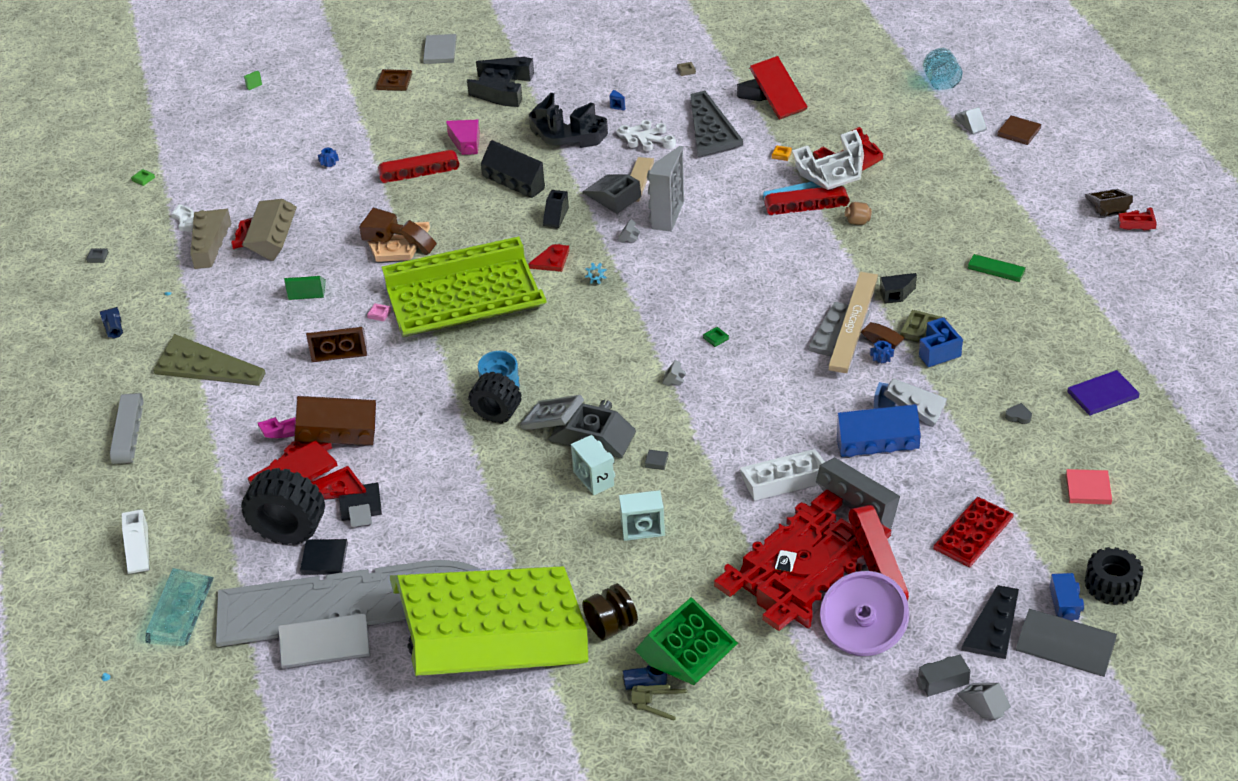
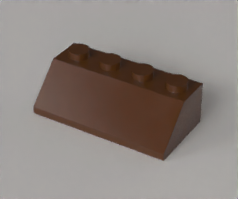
(335, 420)

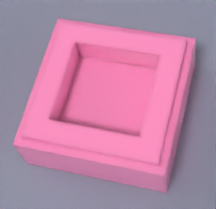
(379, 312)

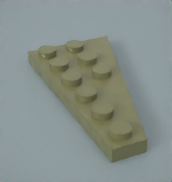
(198, 361)

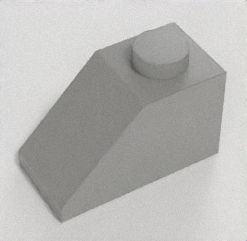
(986, 699)

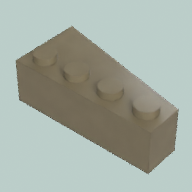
(207, 236)

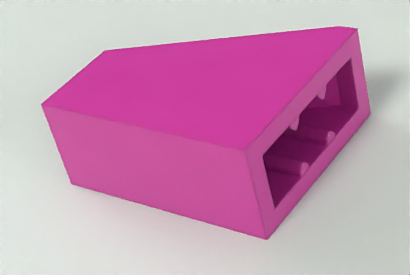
(464, 135)

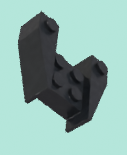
(498, 80)

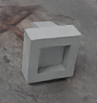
(629, 232)
(674, 374)

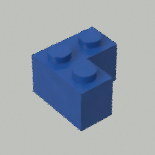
(940, 344)

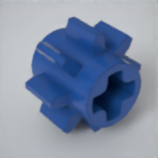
(328, 157)
(882, 352)

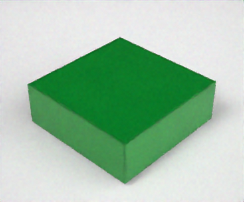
(716, 336)

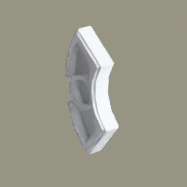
(184, 216)

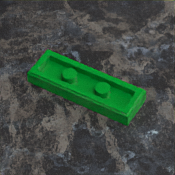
(996, 268)

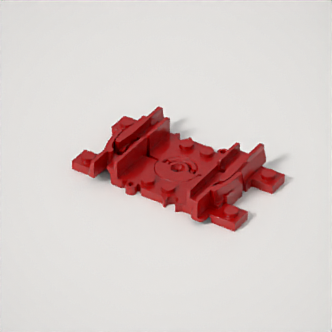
(811, 533)

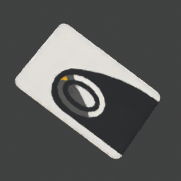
(785, 561)

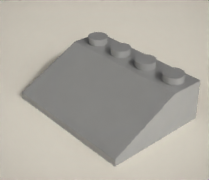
(666, 190)

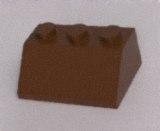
(337, 344)

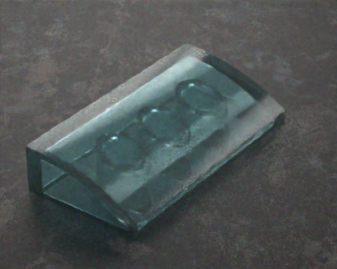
(178, 608)

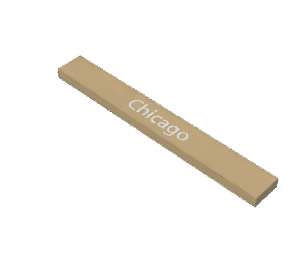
(853, 322)

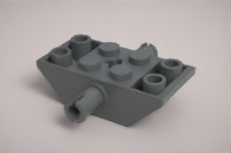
(601, 423)

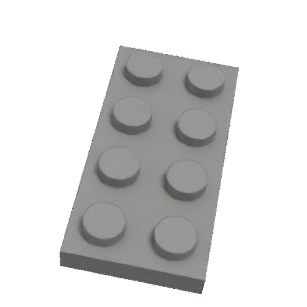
(828, 333)

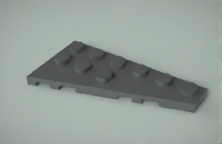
(711, 127)

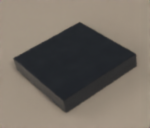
(370, 497)
(324, 556)

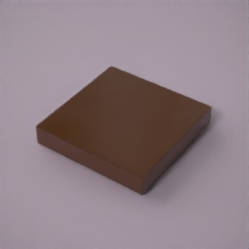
(394, 80)
(1019, 130)

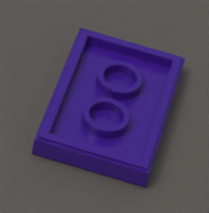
(1103, 392)

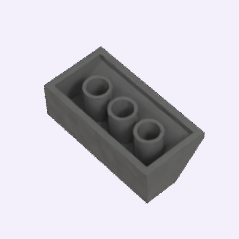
(858, 489)

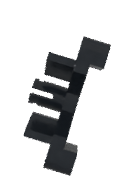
(584, 125)

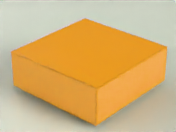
(781, 153)

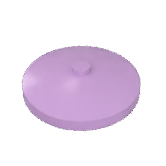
(864, 613)

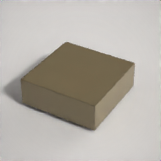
(686, 68)

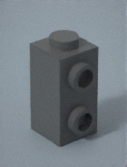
(943, 675)

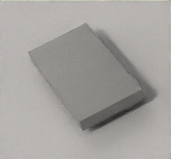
(324, 641)

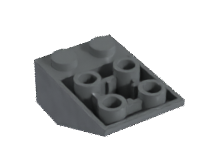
(615, 191)

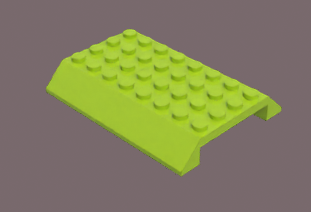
(461, 286)
(492, 619)

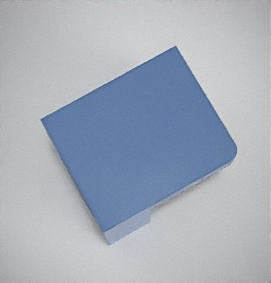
(881, 400)

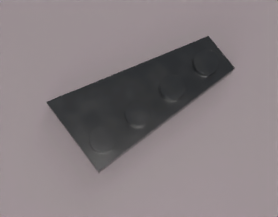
(993, 627)

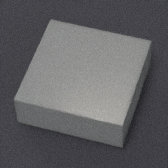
(360, 515)

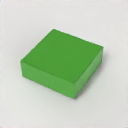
(253, 80)
(143, 177)

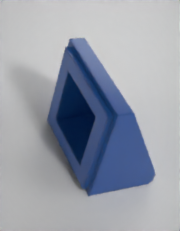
(617, 100)

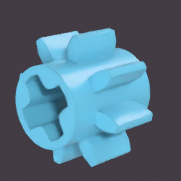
(591, 275)

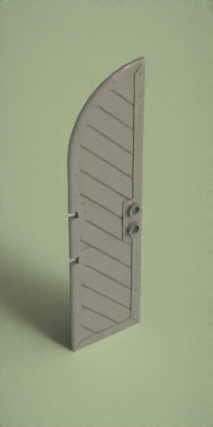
(259, 610)

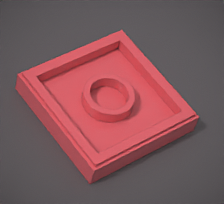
(1088, 486)

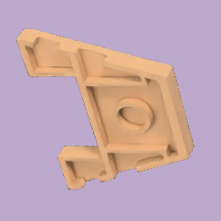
(397, 248)

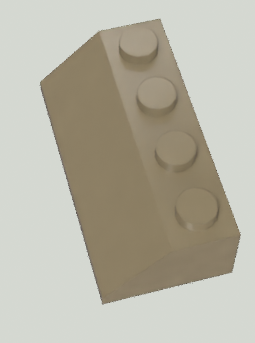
(269, 227)

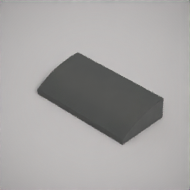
(1066, 642)

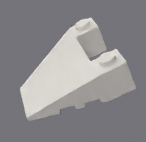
(835, 168)

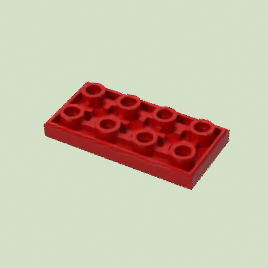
(778, 87)
(309, 461)
(973, 531)

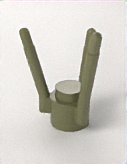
(643, 694)

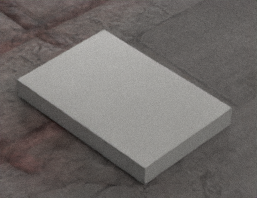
(440, 49)
(552, 412)

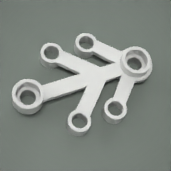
(627, 132)

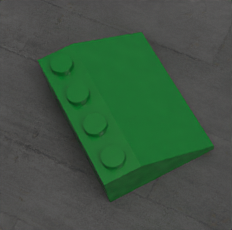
(686, 643)

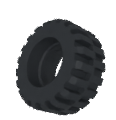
(283, 506)

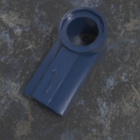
(112, 322)
(643, 677)

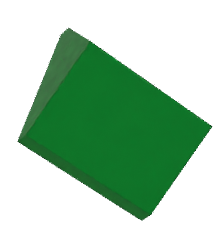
(305, 287)

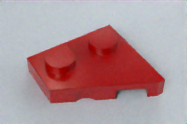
(1137, 220)
(551, 259)

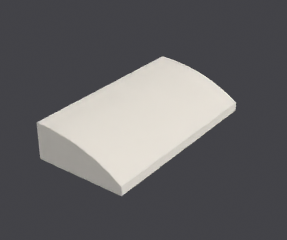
(782, 474)

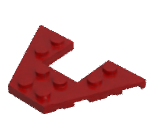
(334, 484)

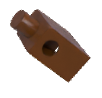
(379, 226)

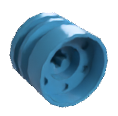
(499, 362)

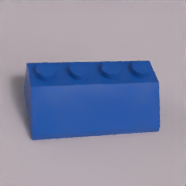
(878, 430)

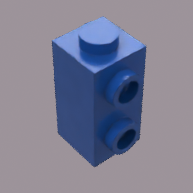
(1066, 596)

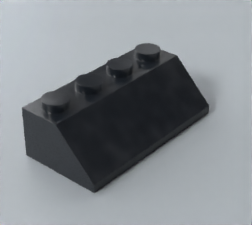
(513, 169)

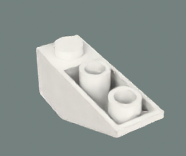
(135, 541)

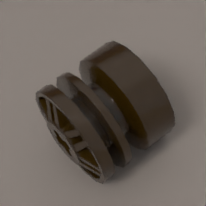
(610, 611)

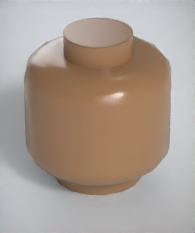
(858, 213)

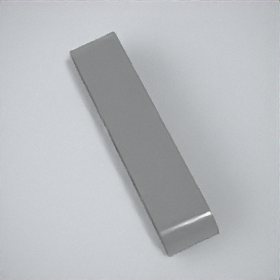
(126, 427)

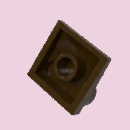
(1110, 201)

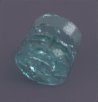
(942, 69)

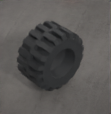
(495, 397)
(1111, 588)

